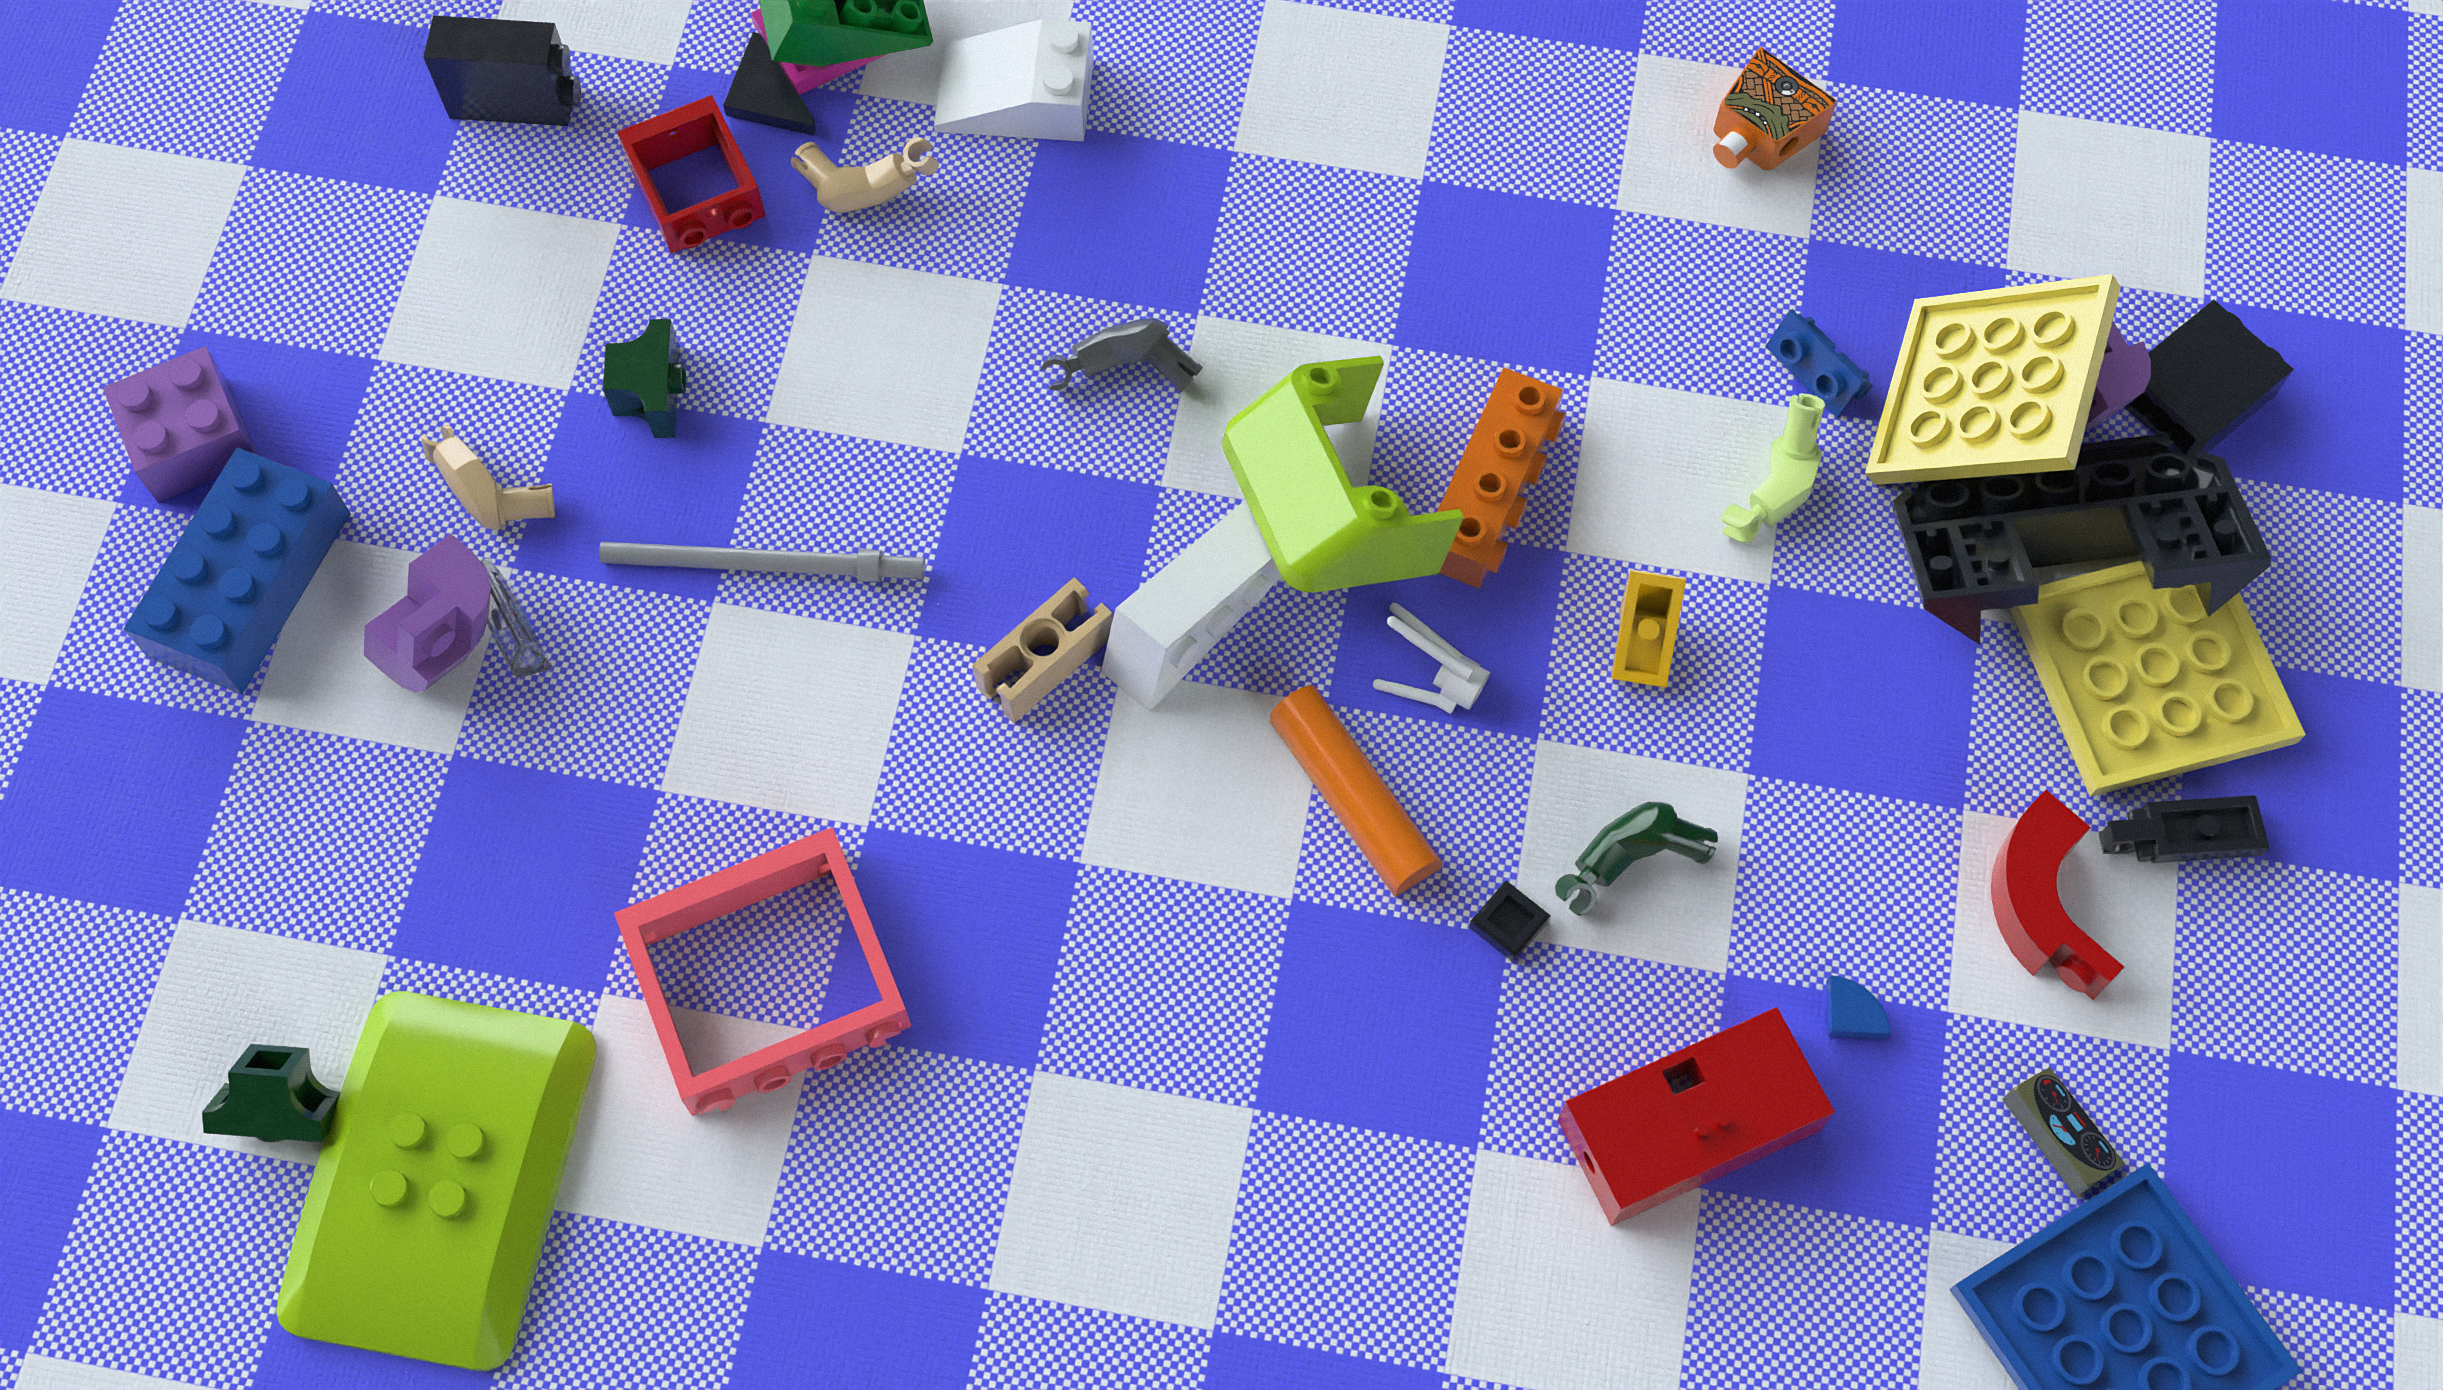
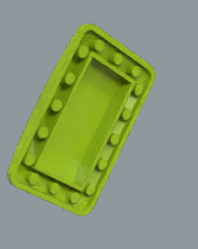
(437, 1181)

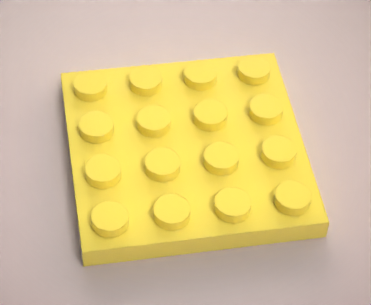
(1994, 382)
(2152, 679)

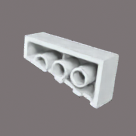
(1188, 608)

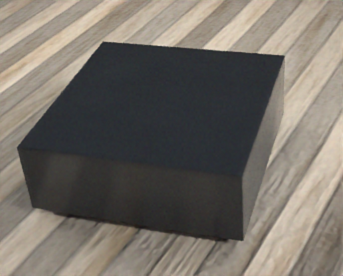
(1509, 921)

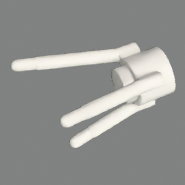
(1458, 677)

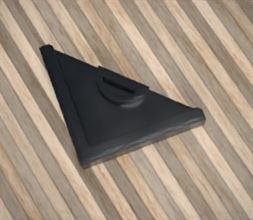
(765, 93)

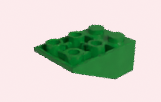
(842, 30)

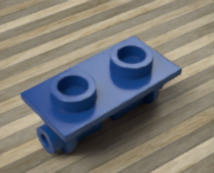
(1816, 363)

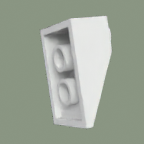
(1018, 82)

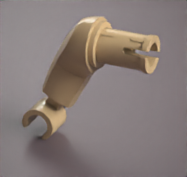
(867, 186)
(478, 489)

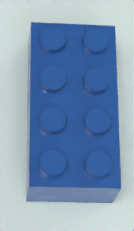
(238, 570)

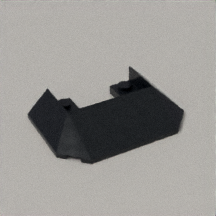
(2126, 497)

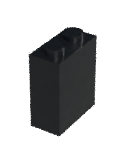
(501, 70)
(2207, 381)

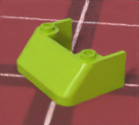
(1302, 499)

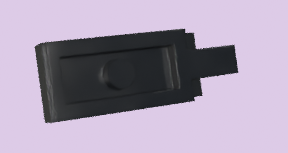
(2189, 830)

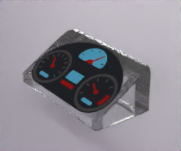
(512, 627)

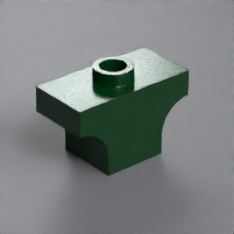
(646, 377)
(272, 1098)

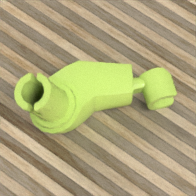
(1792, 472)

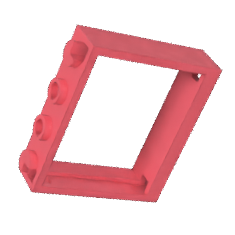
(729, 892)

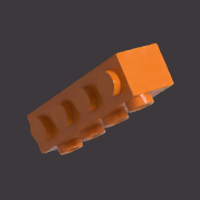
(1495, 471)

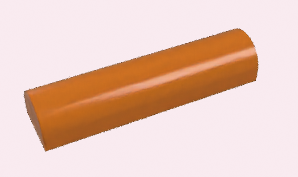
(1354, 790)

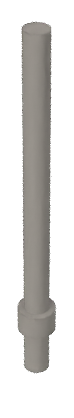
(866, 565)

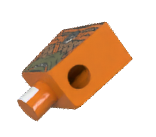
(1769, 114)

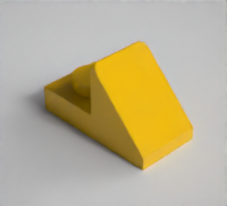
(1647, 628)

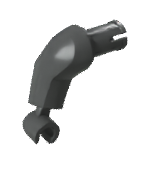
(1124, 344)

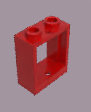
(695, 129)

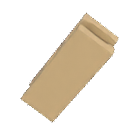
(1043, 673)

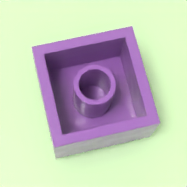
(178, 423)

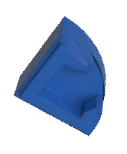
(1854, 1011)

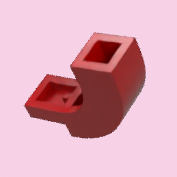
(2029, 903)

